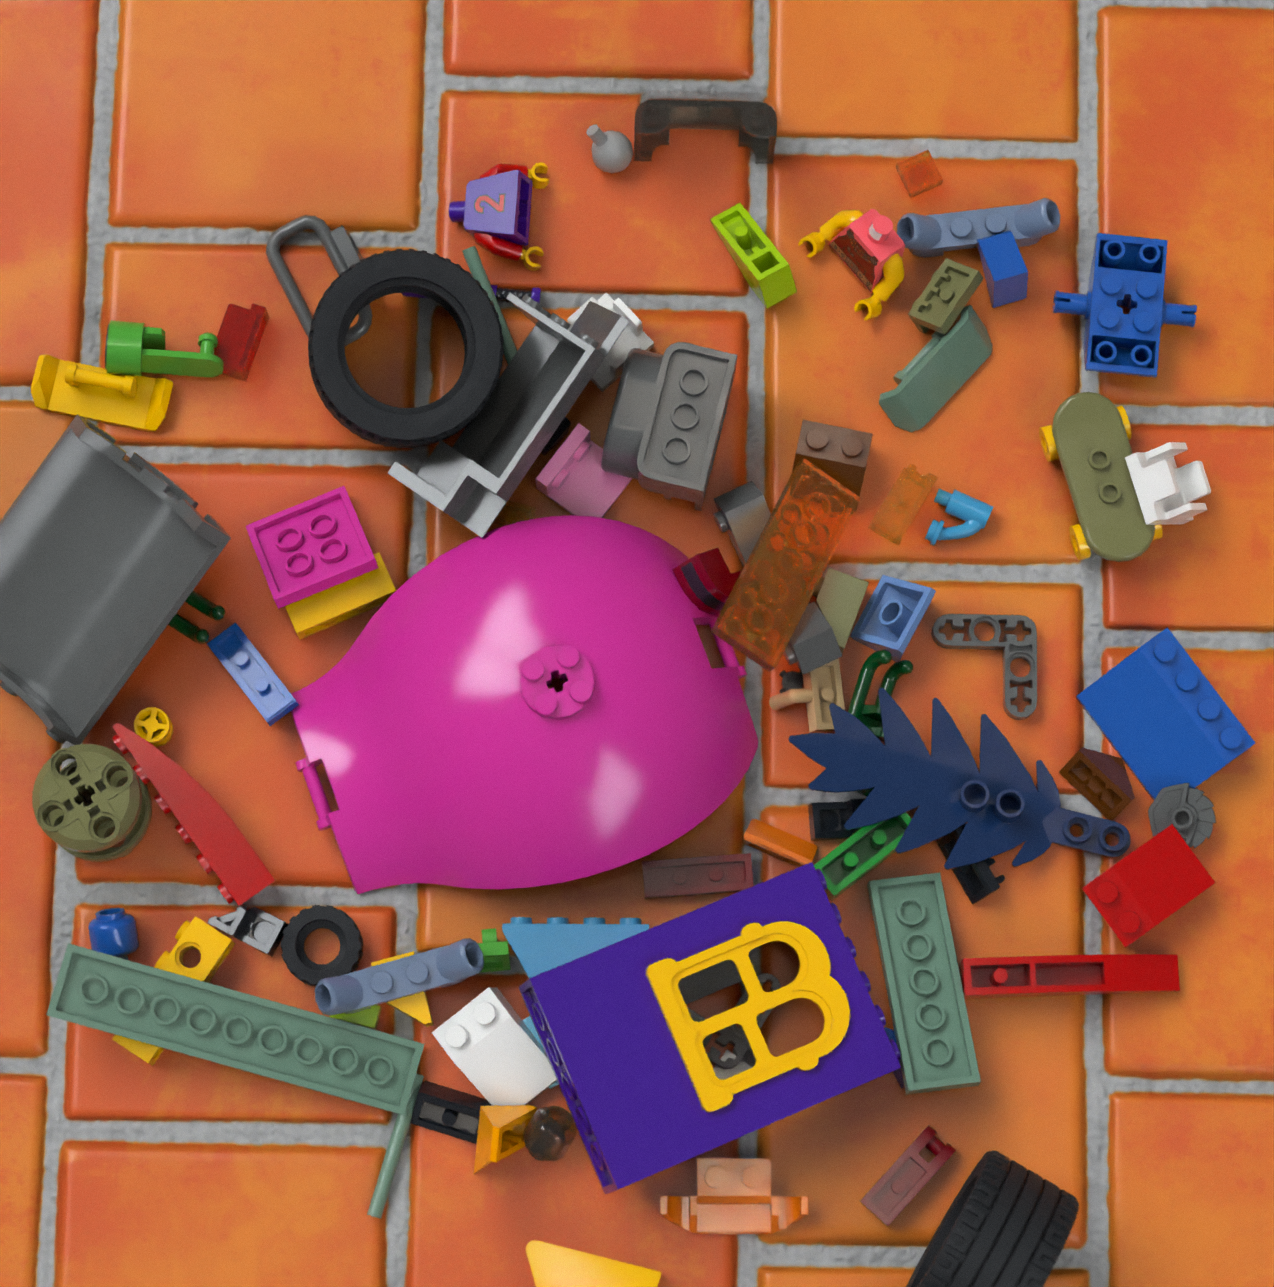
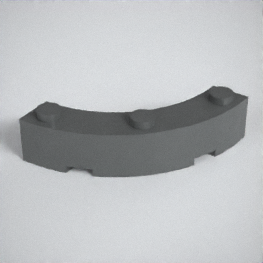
(744, 516)

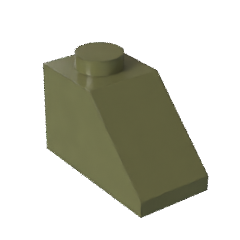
(839, 602)

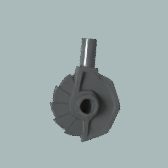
(1186, 810)

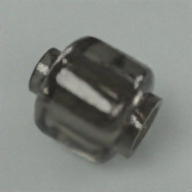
(549, 1133)

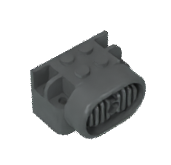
(669, 419)

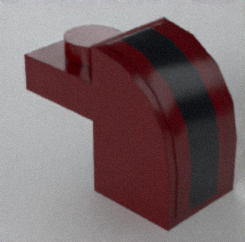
(706, 580)

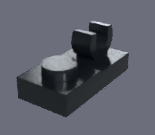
(974, 878)

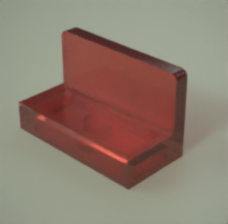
(240, 339)

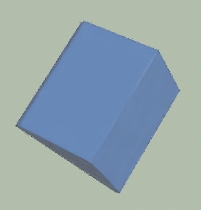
(892, 615)

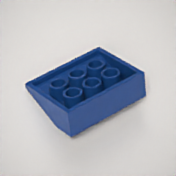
(1165, 717)

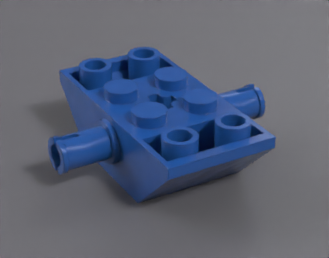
(1131, 275)

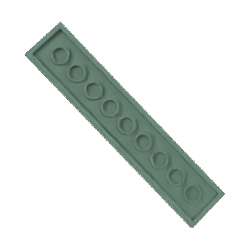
(235, 1029)

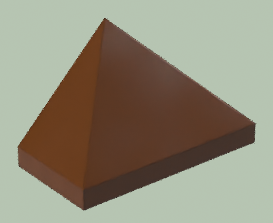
(1100, 780)

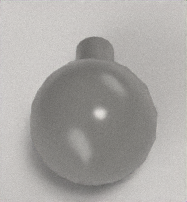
(610, 149)

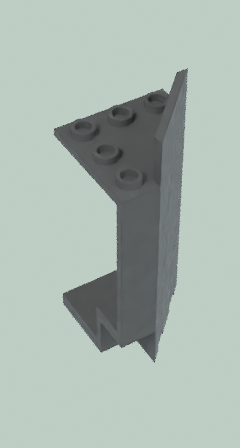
(519, 418)

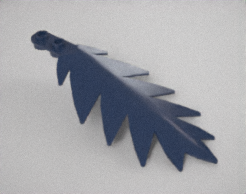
(994, 801)

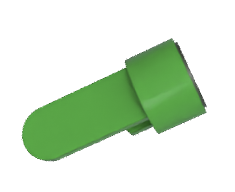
(140, 349)

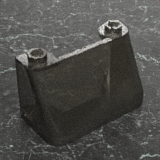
(742, 111)

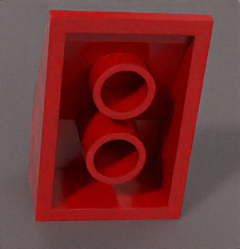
(1148, 885)

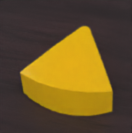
(568, 1267)

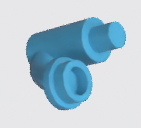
(963, 507)

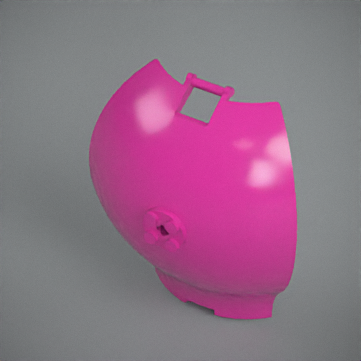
(480, 774)

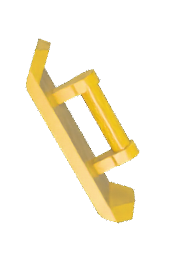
(98, 396)

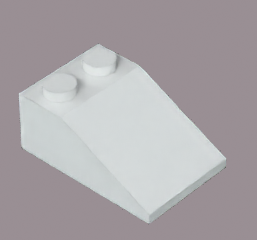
(496, 1050)

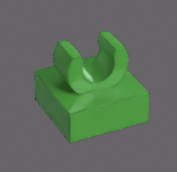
(495, 953)

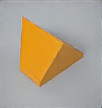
(500, 1132)

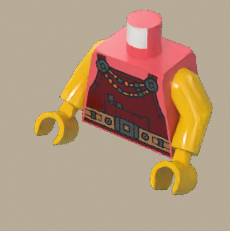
(868, 249)

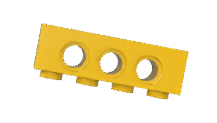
(213, 949)

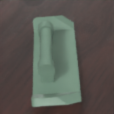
(937, 372)

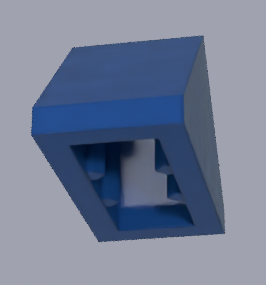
(1003, 268)

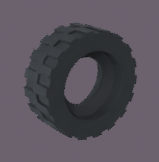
(303, 925)

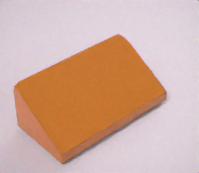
(779, 843)

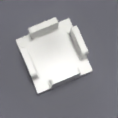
(631, 338)
(1165, 489)

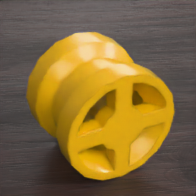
(146, 724)

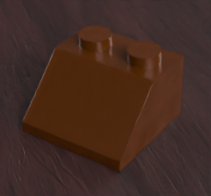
(835, 451)

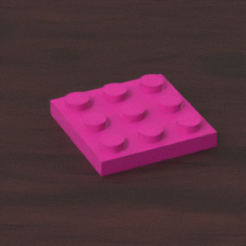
(311, 547)

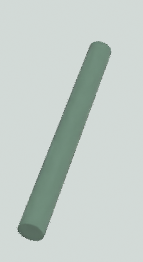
(478, 273)
(393, 1153)

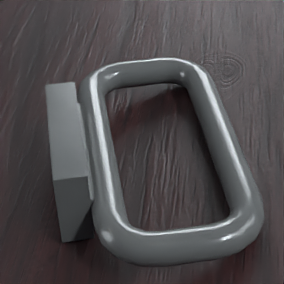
(342, 254)

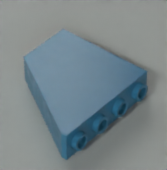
(558, 942)

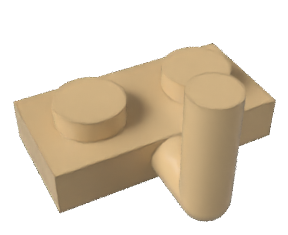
(819, 691)

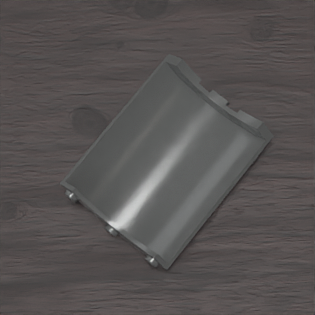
(93, 575)

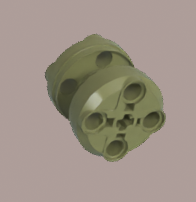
(92, 801)

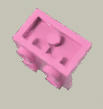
(576, 477)

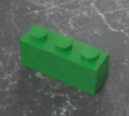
(861, 854)

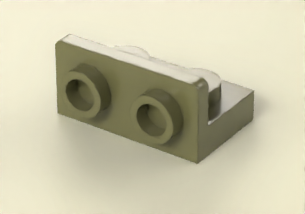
(944, 297)

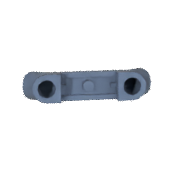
(960, 230)
(399, 978)

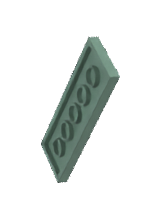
(923, 983)

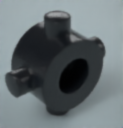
(791, 680)

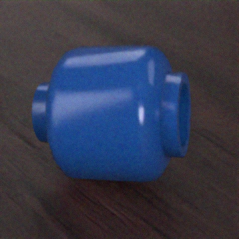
(113, 933)

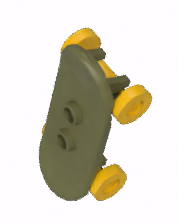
(1092, 447)

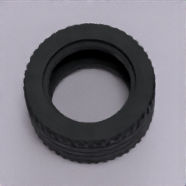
(422, 275)
(998, 1230)

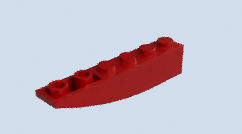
(200, 819)
(1068, 975)

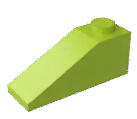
(755, 255)

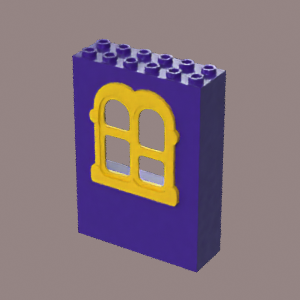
(638, 1059)

